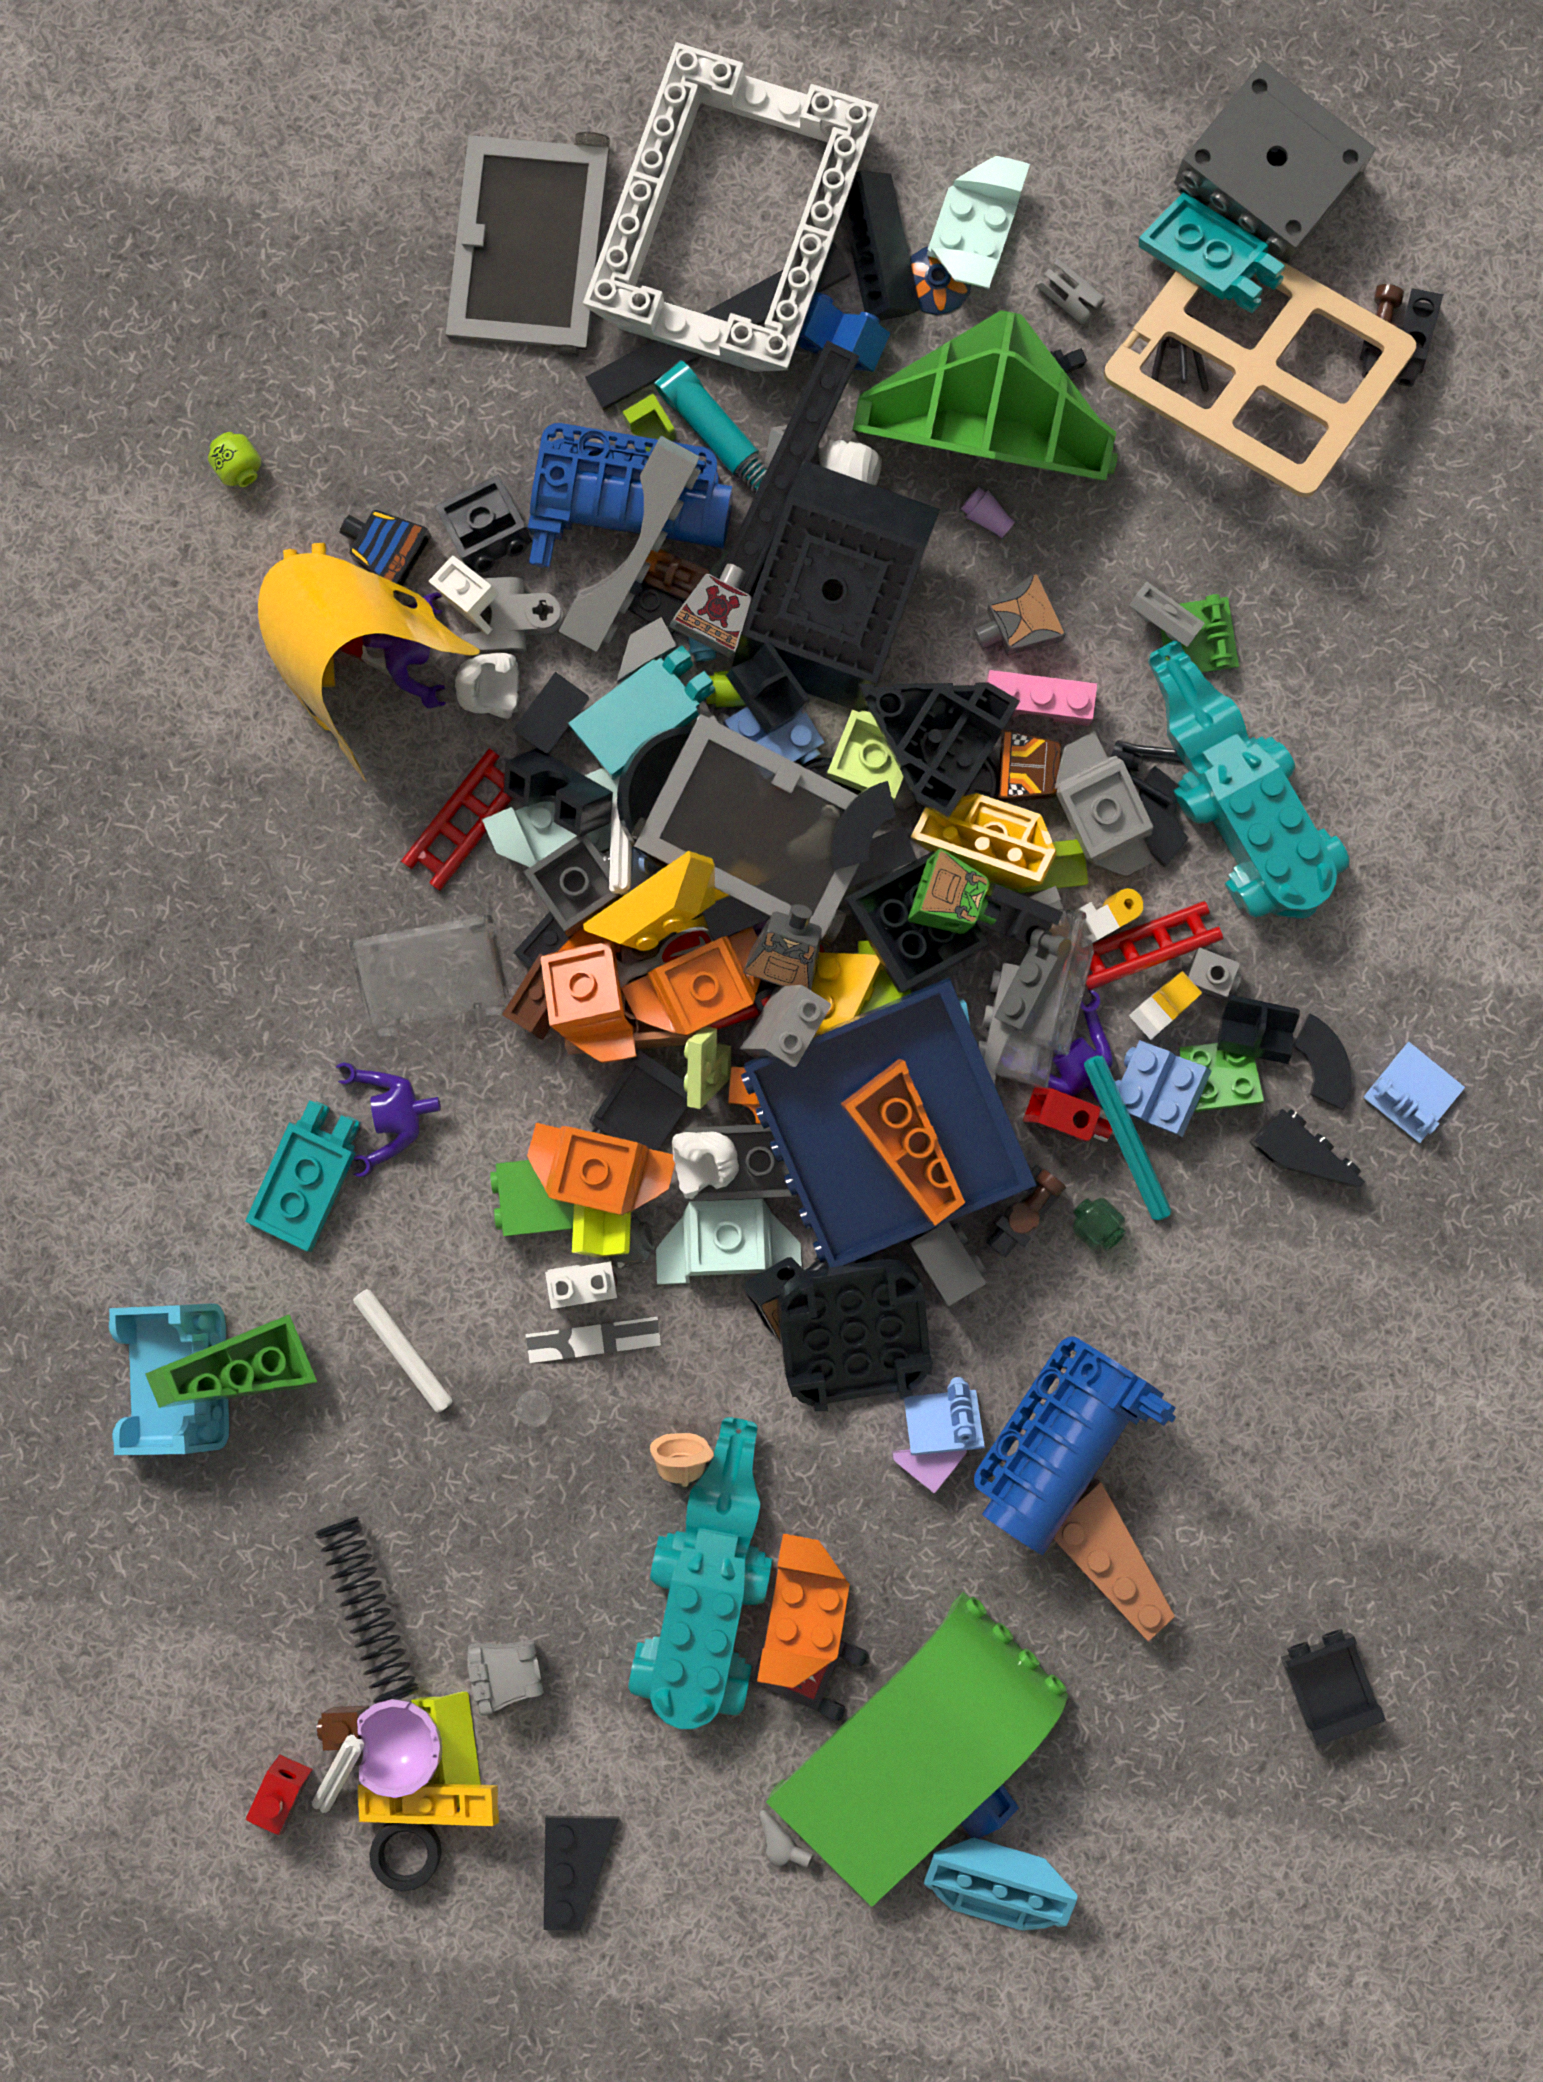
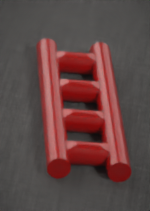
(441, 822)
(1158, 929)

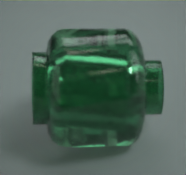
(1099, 1224)

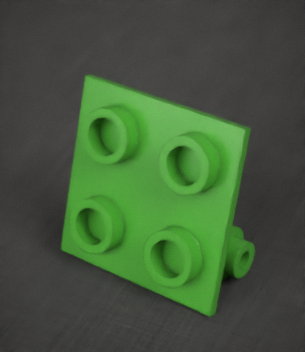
(1215, 643)
(1232, 1079)

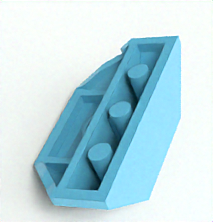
(1000, 1885)

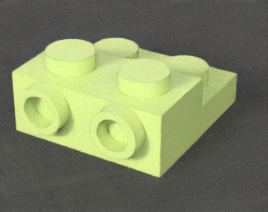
(864, 756)

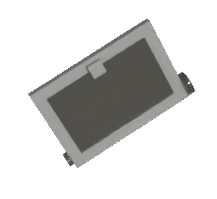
(528, 241)
(757, 820)

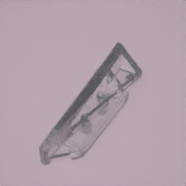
(1030, 1055)

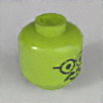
(234, 459)

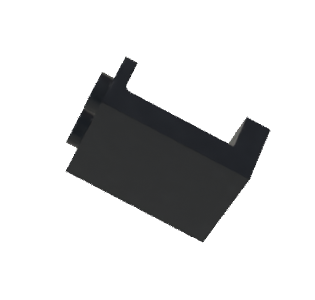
(642, 1104)
(1331, 1687)

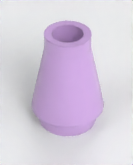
(987, 512)

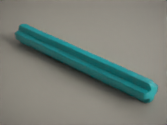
(1127, 1137)

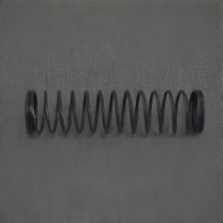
(409, 1687)

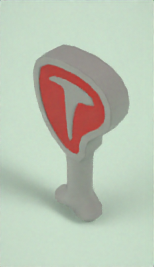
(673, 948)

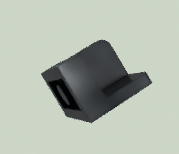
(768, 688)
(550, 713)
(1019, 913)
(1257, 1029)

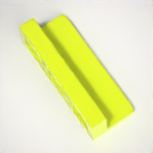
(600, 1232)
(455, 1724)

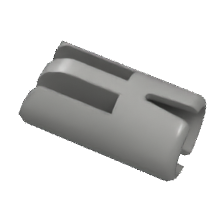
(1083, 292)

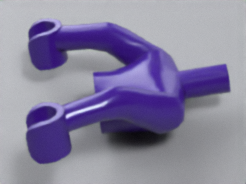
(404, 652)
(1071, 1066)
(391, 1112)

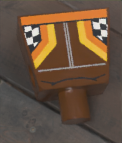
(1027, 767)

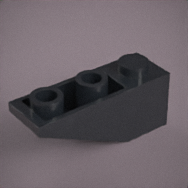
(1294, 1148)

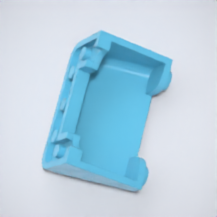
(155, 1339)

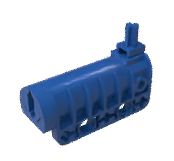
(609, 491)
(1063, 1440)

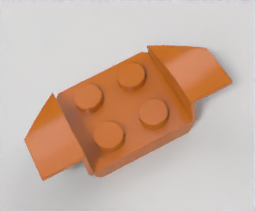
(696, 986)
(587, 997)
(598, 1169)
(804, 1613)

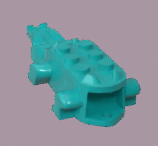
(1247, 794)
(709, 1576)

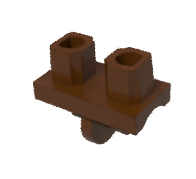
(673, 574)

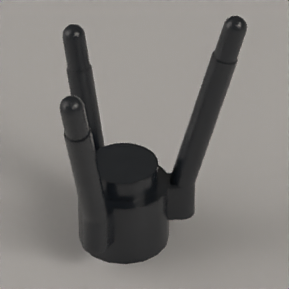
(1173, 343)
(1132, 757)

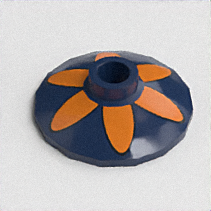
(933, 295)

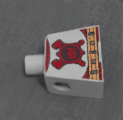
(715, 611)

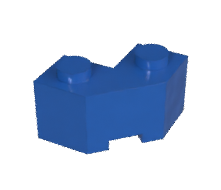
(853, 332)

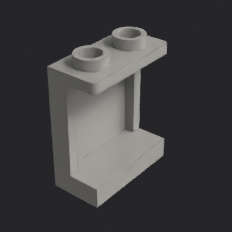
(786, 1024)

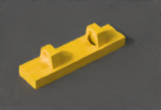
(433, 1805)

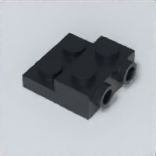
(484, 524)

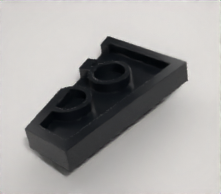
(572, 1866)

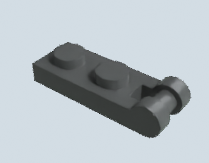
(1033, 980)

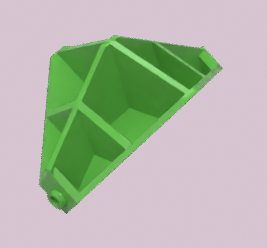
(992, 398)

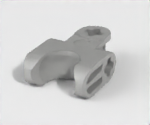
(515, 618)

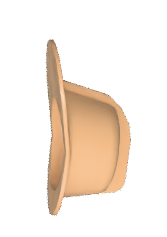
(681, 1457)

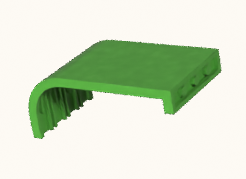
(922, 1751)

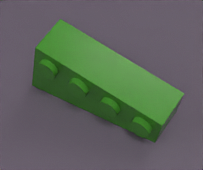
(245, 1365)

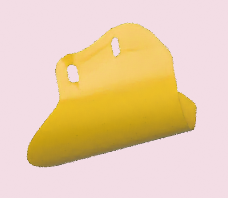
(319, 604)

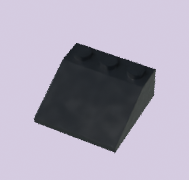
(908, 949)

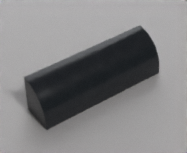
(879, 247)

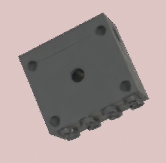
(1274, 162)

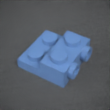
(793, 740)
(1161, 1087)

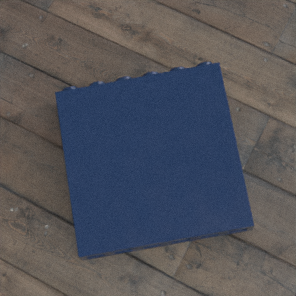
(832, 1166)

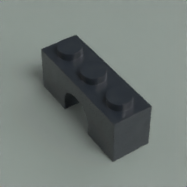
(578, 800)

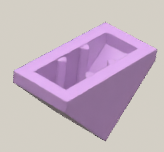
(929, 1468)

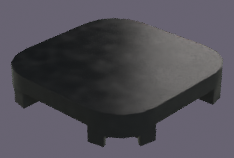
(854, 1332)

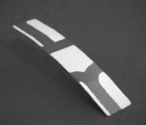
(593, 1339)

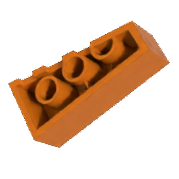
(899, 1131)

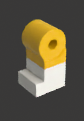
(1114, 913)
(1165, 1004)

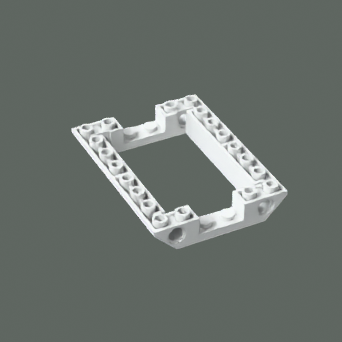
(720, 82)

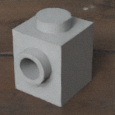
(1214, 973)

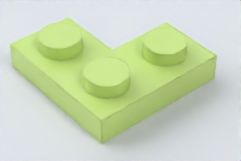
(707, 1066)

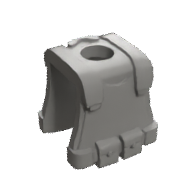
(503, 1674)

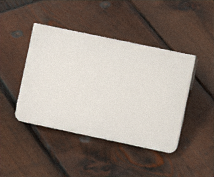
(464, 591)

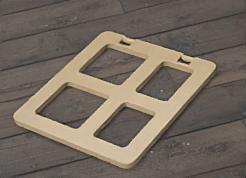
(1258, 371)

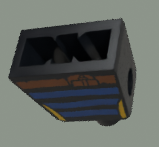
(386, 544)

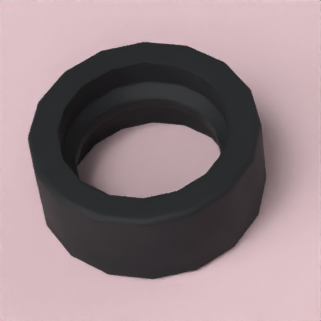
(408, 1882)

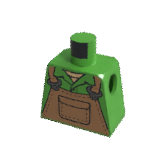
(952, 896)

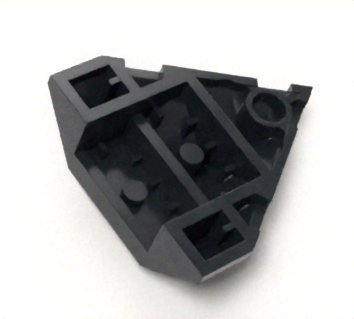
(940, 734)

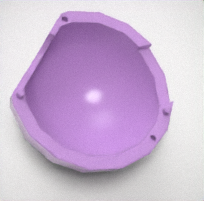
(398, 1749)

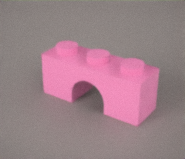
(1051, 697)

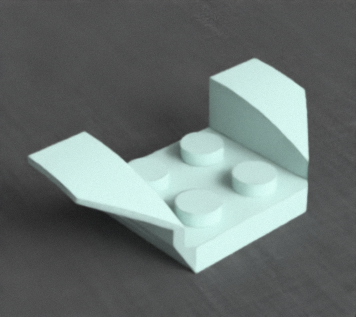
(978, 220)
(531, 831)
(722, 1240)

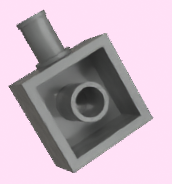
(573, 883)
(948, 1263)

